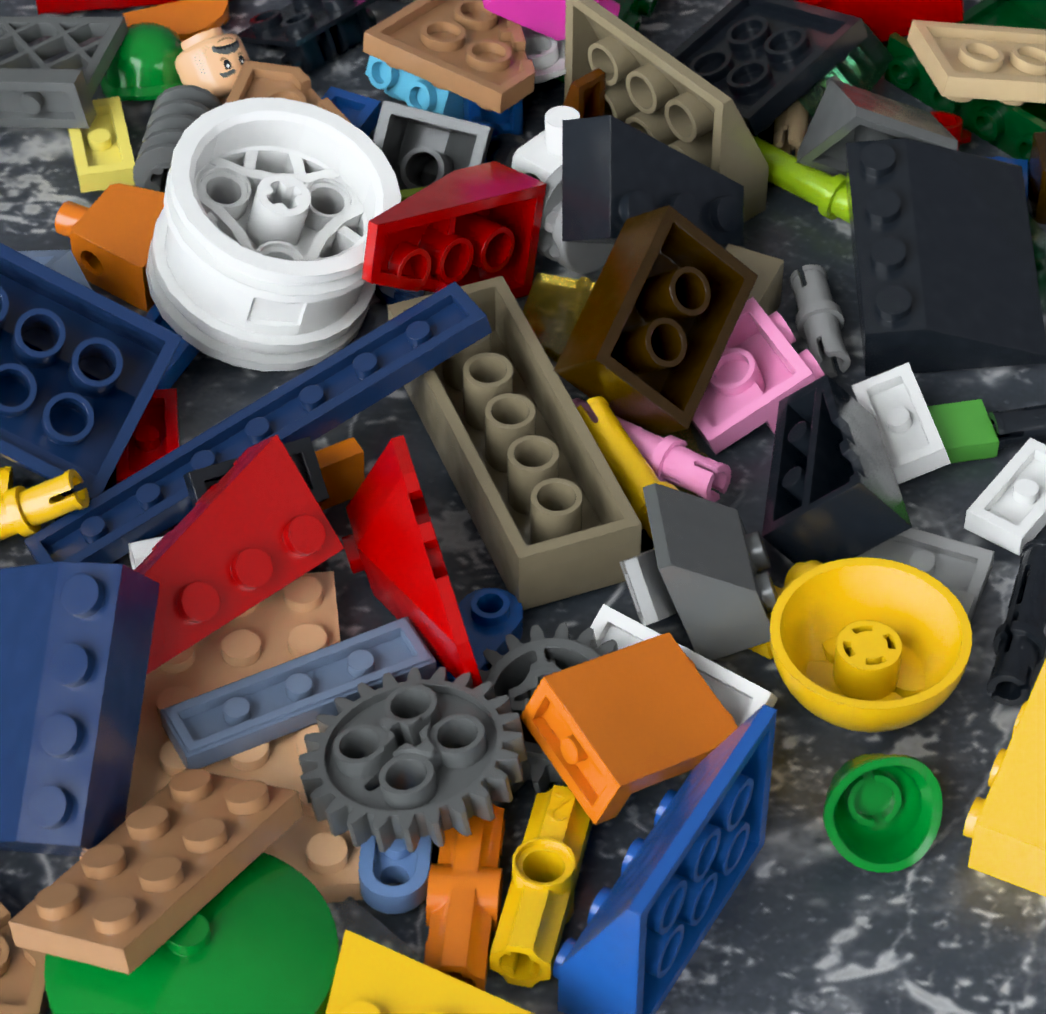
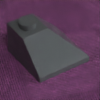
(428, 144)

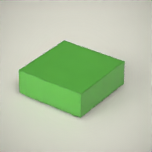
(965, 430)

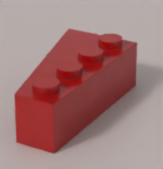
(235, 549)

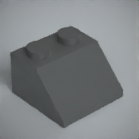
(711, 571)

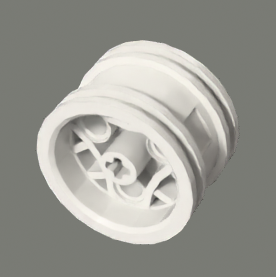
(268, 233)

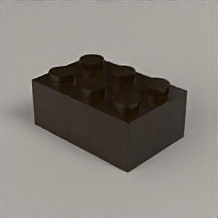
(657, 321)

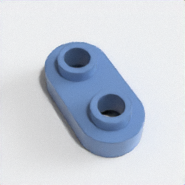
(394, 866)

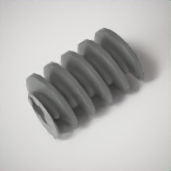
(170, 116)

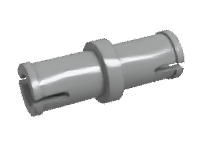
(819, 319)

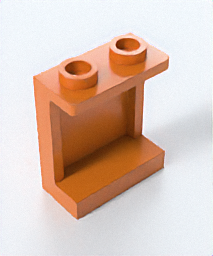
(626, 722)

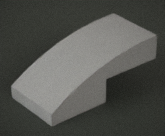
(647, 588)

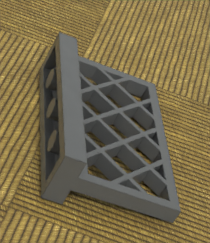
(60, 91)

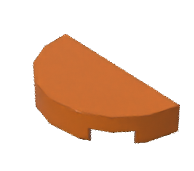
(183, 16)

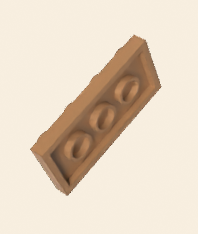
(156, 870)

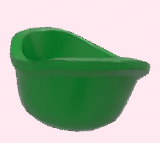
(143, 64)
(883, 811)

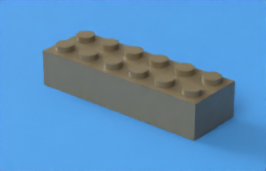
(524, 458)

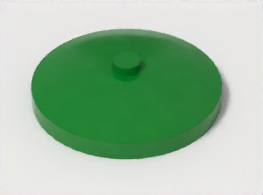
(249, 950)

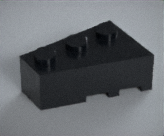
(622, 173)
(830, 479)

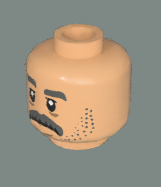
(211, 61)

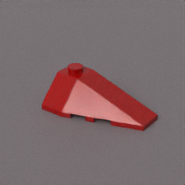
(459, 230)

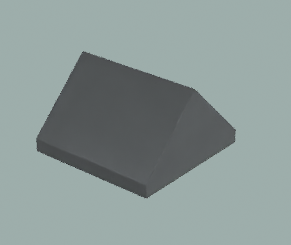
(860, 115)

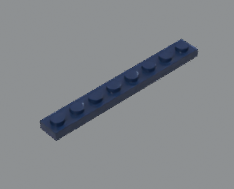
(298, 409)

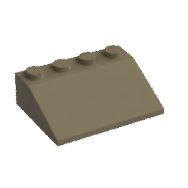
(663, 98)

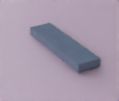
(291, 694)

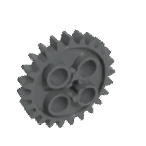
(413, 759)

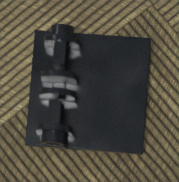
(311, 30)

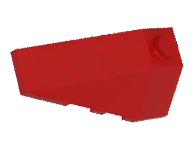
(404, 560)

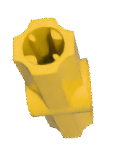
(541, 889)

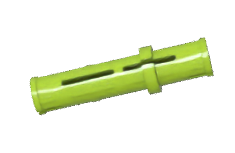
(806, 182)

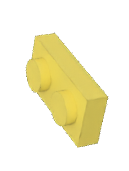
(104, 150)

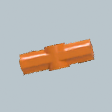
(465, 900)

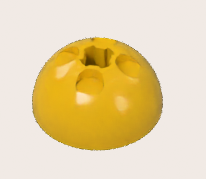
(869, 643)

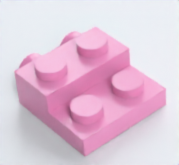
(752, 378)

